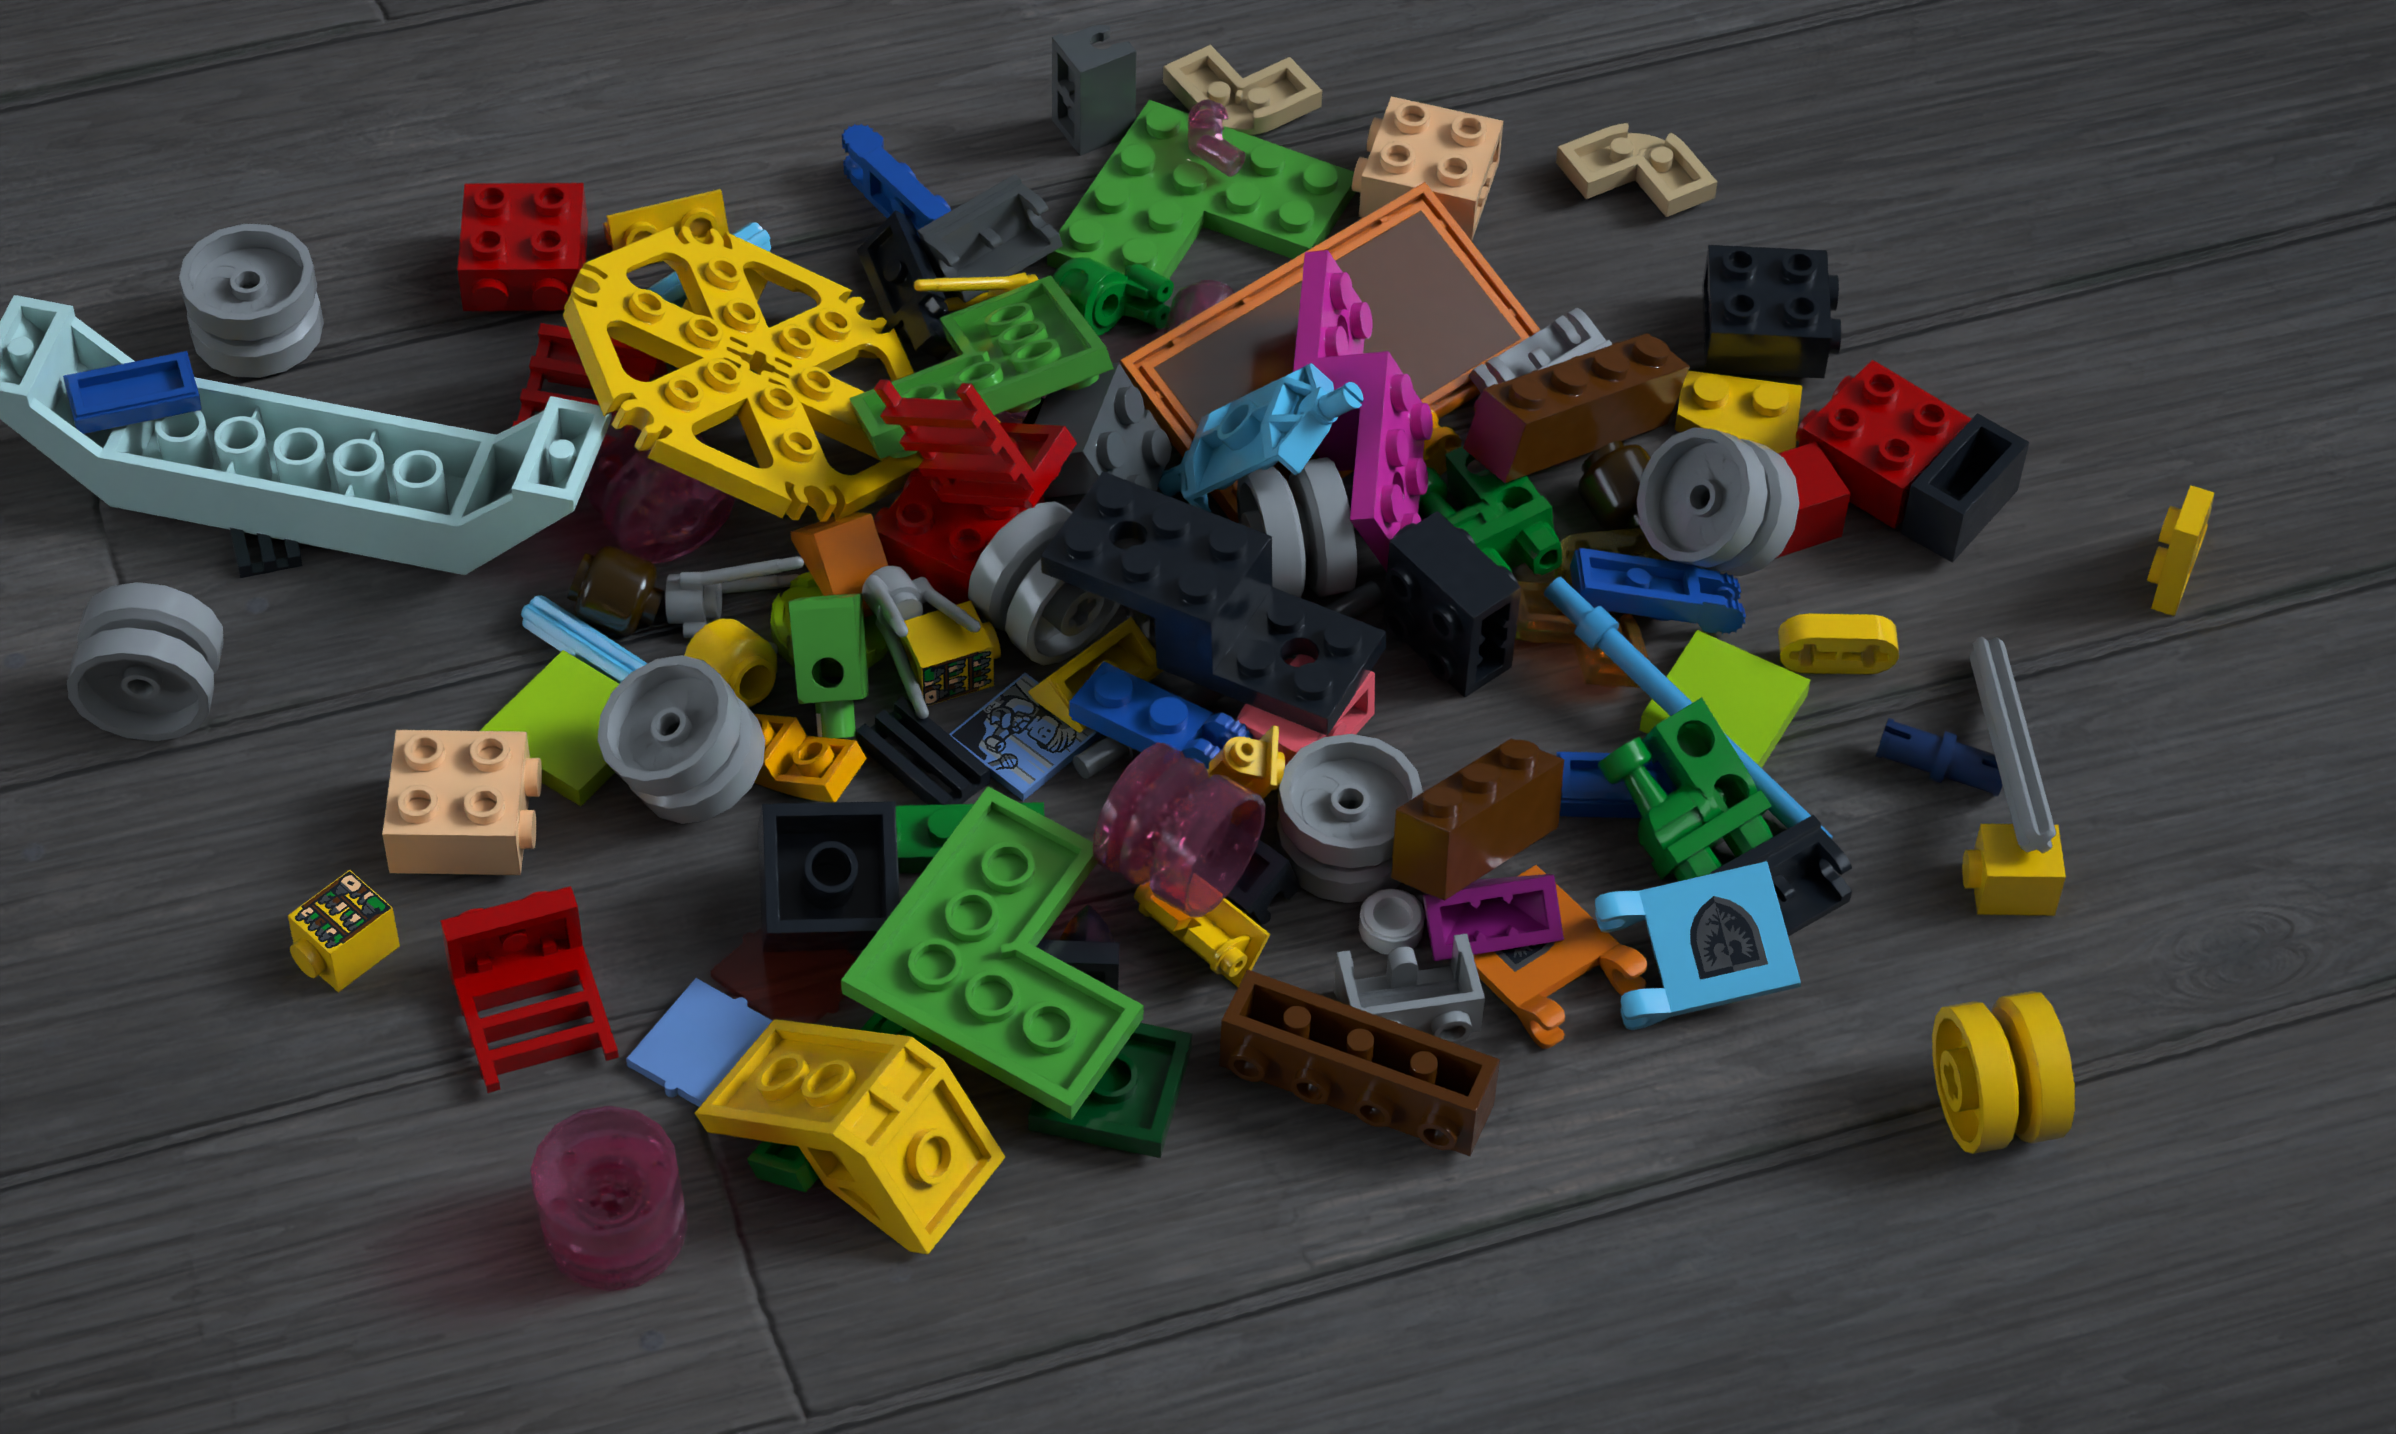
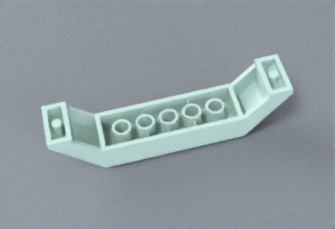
(300, 463)

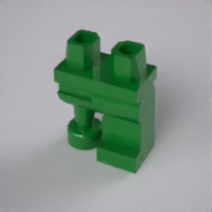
(1503, 518)
(1712, 796)

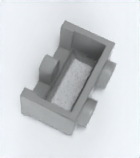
(1434, 1001)

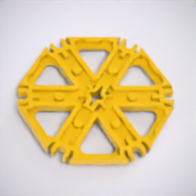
(714, 381)

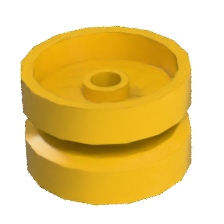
(2003, 1072)

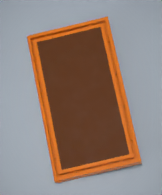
(1429, 304)

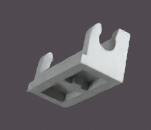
(1543, 349)

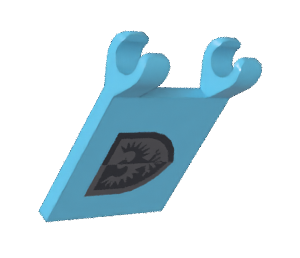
(1711, 940)

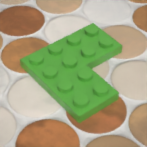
(1161, 195)
(1009, 351)
(966, 965)

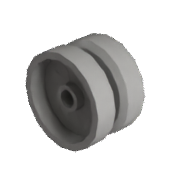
(251, 300)
(1717, 502)
(1307, 526)
(1038, 612)
(145, 661)
(681, 739)
(1341, 815)

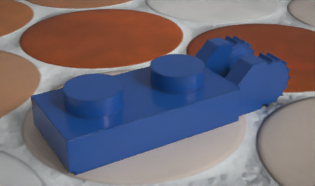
(886, 181)
(1658, 589)
(1146, 714)

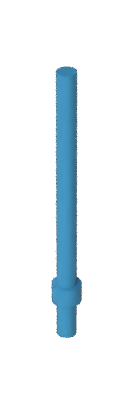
(1601, 631)

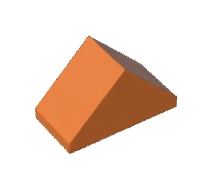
(841, 553)

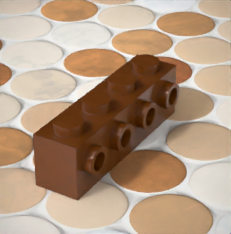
(1575, 407)
(1358, 1063)

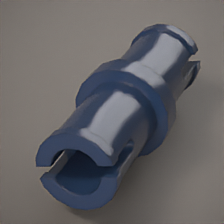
(1940, 756)

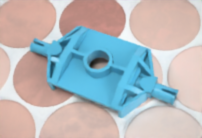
(1256, 431)

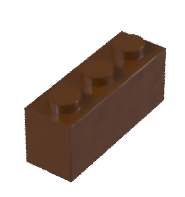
(1477, 818)

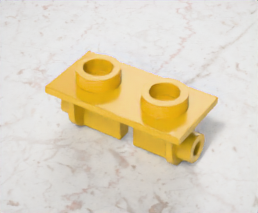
(697, 212)
(1252, 762)
(1221, 937)

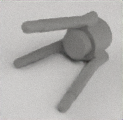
(697, 596)
(898, 598)

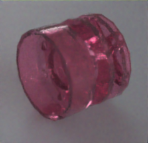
(650, 505)
(1178, 829)
(601, 1166)

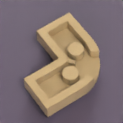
(1253, 102)
(1661, 167)

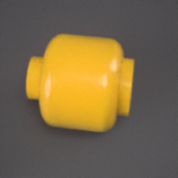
(738, 656)

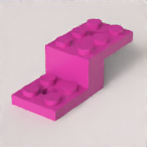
(1389, 430)

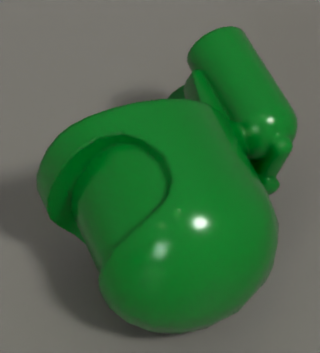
(1107, 295)

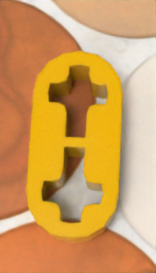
(1838, 643)

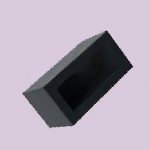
(1964, 487)

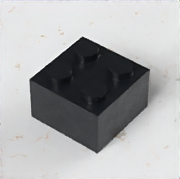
(826, 874)

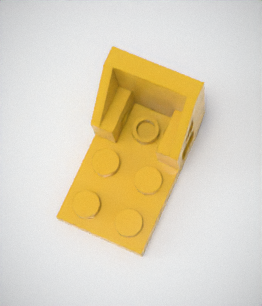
(870, 1117)

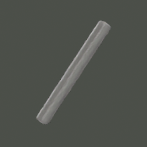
(2012, 745)

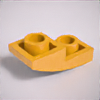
(806, 764)

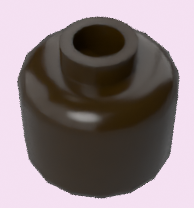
(1613, 483)
(616, 591)

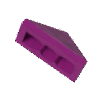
(1495, 915)

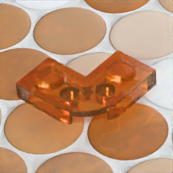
(1543, 622)

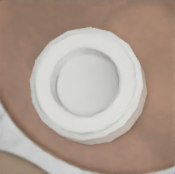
(1391, 920)

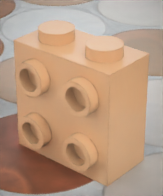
(1432, 145)
(460, 802)

